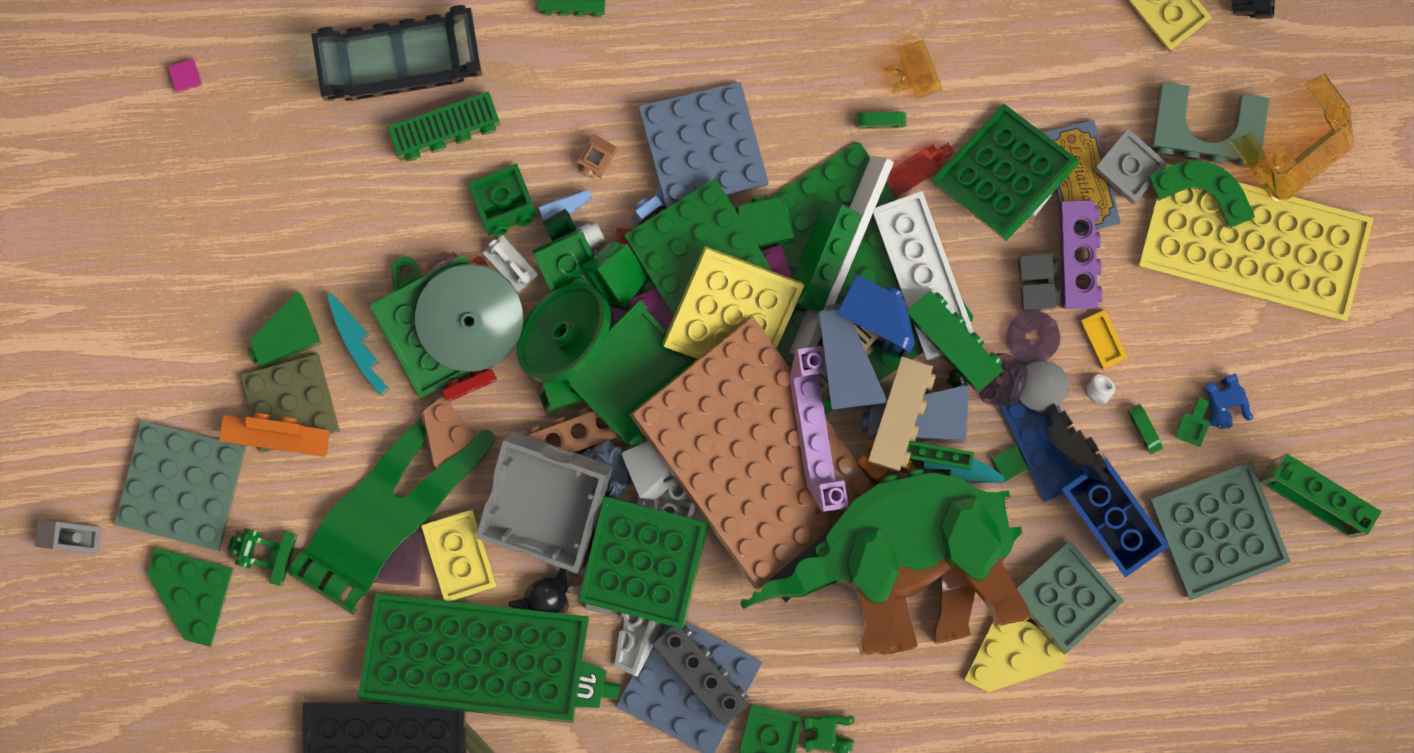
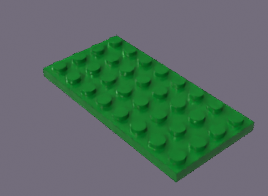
(474, 658)

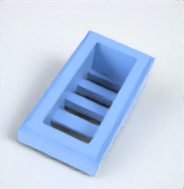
(571, 204)

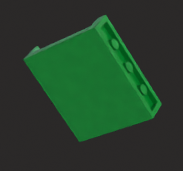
(628, 371)

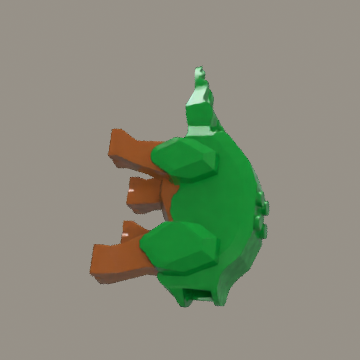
(900, 543)

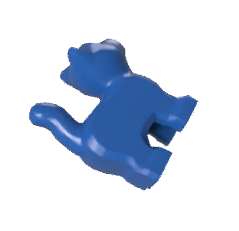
(1228, 398)

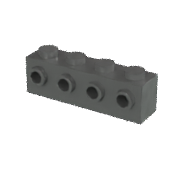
(701, 675)

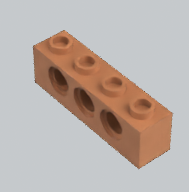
(564, 426)

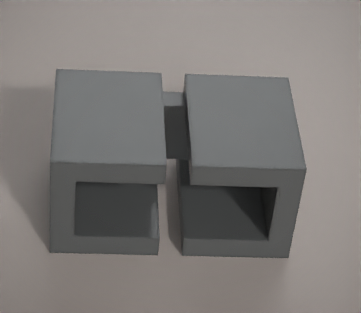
(1038, 269)

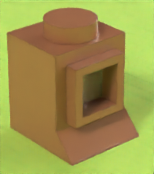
(596, 157)

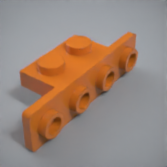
(276, 435)

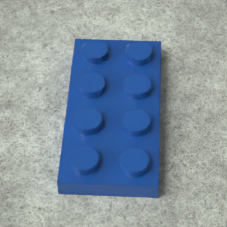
(1038, 452)

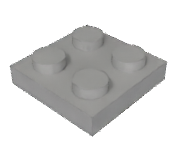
(1129, 165)

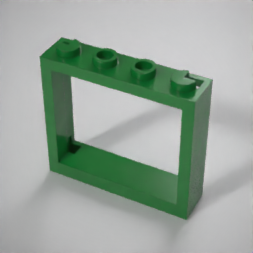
(1319, 496)

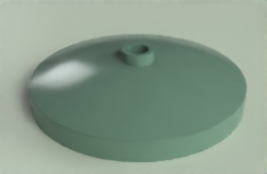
(471, 292)

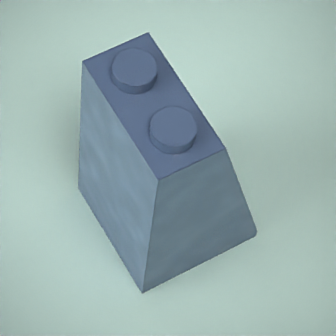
(847, 364)
(942, 420)

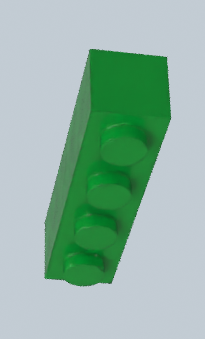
(578, 7)
(940, 455)

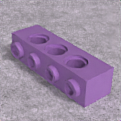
(1069, 241)

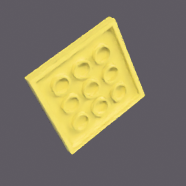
(724, 296)

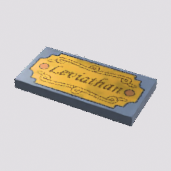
(1085, 183)

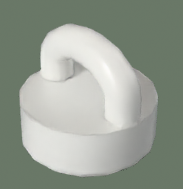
(1100, 389)

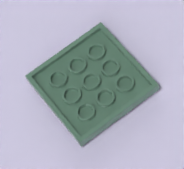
(180, 485)
(1220, 531)

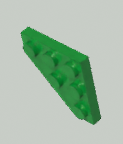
(191, 592)

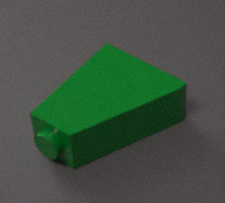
(285, 333)

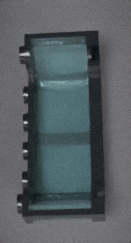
(397, 56)

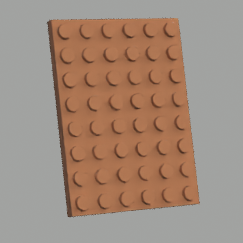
(737, 452)

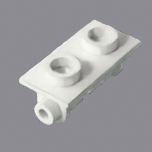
(510, 263)

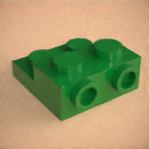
(503, 200)

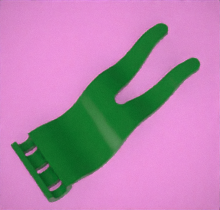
(373, 522)

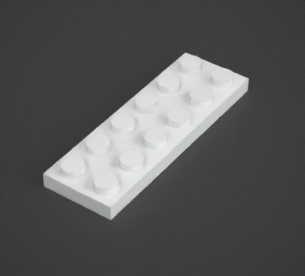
(918, 258)

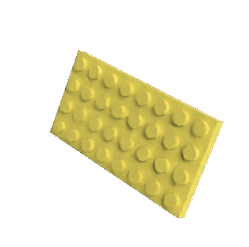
(1286, 255)

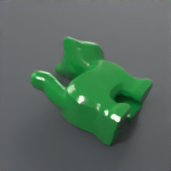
(825, 730)

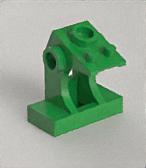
(243, 546)

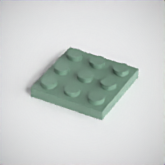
(1068, 597)

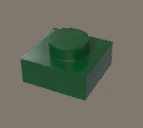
(559, 225)

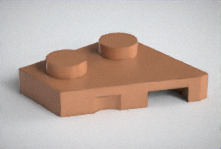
(444, 431)

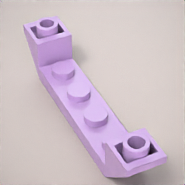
(813, 429)

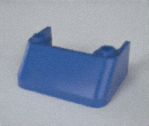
(880, 313)

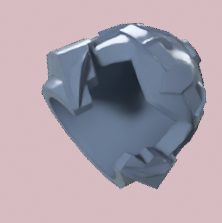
(611, 454)

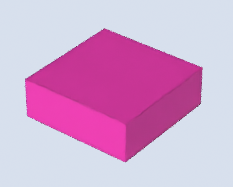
(185, 75)

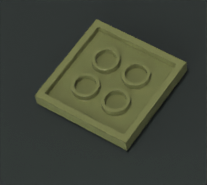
(292, 391)

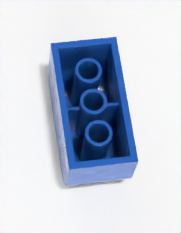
(1115, 519)

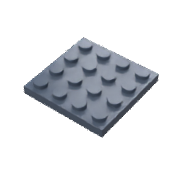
(703, 140)
(671, 705)

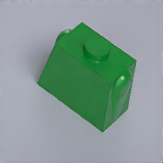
(767, 220)
(616, 274)

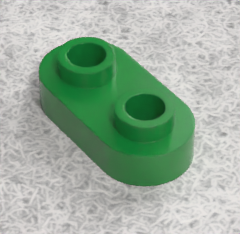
(397, 278)

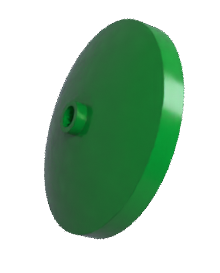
(563, 333)

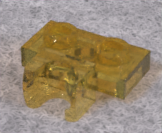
(915, 70)

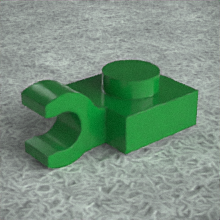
(1194, 427)

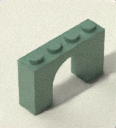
(1173, 134)

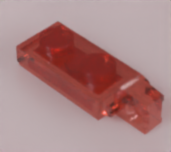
(917, 169)

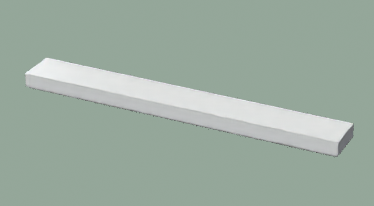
(864, 204)

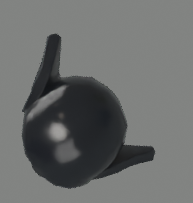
(545, 595)

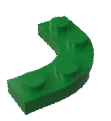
(1209, 178)

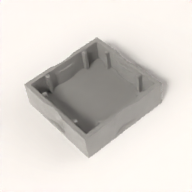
(544, 501)

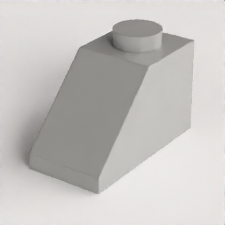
(67, 536)

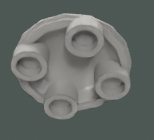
(1044, 386)

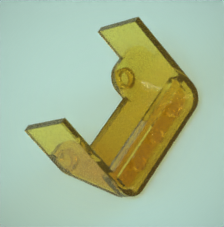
(1278, 170)

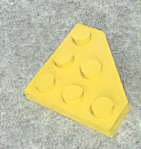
(1013, 655)

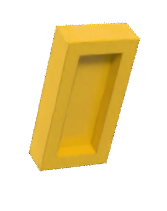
(1103, 339)

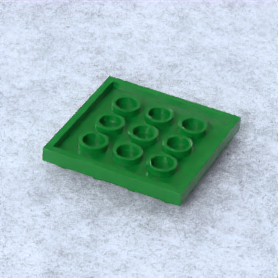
(1005, 172)
(676, 236)
(397, 319)
(643, 562)

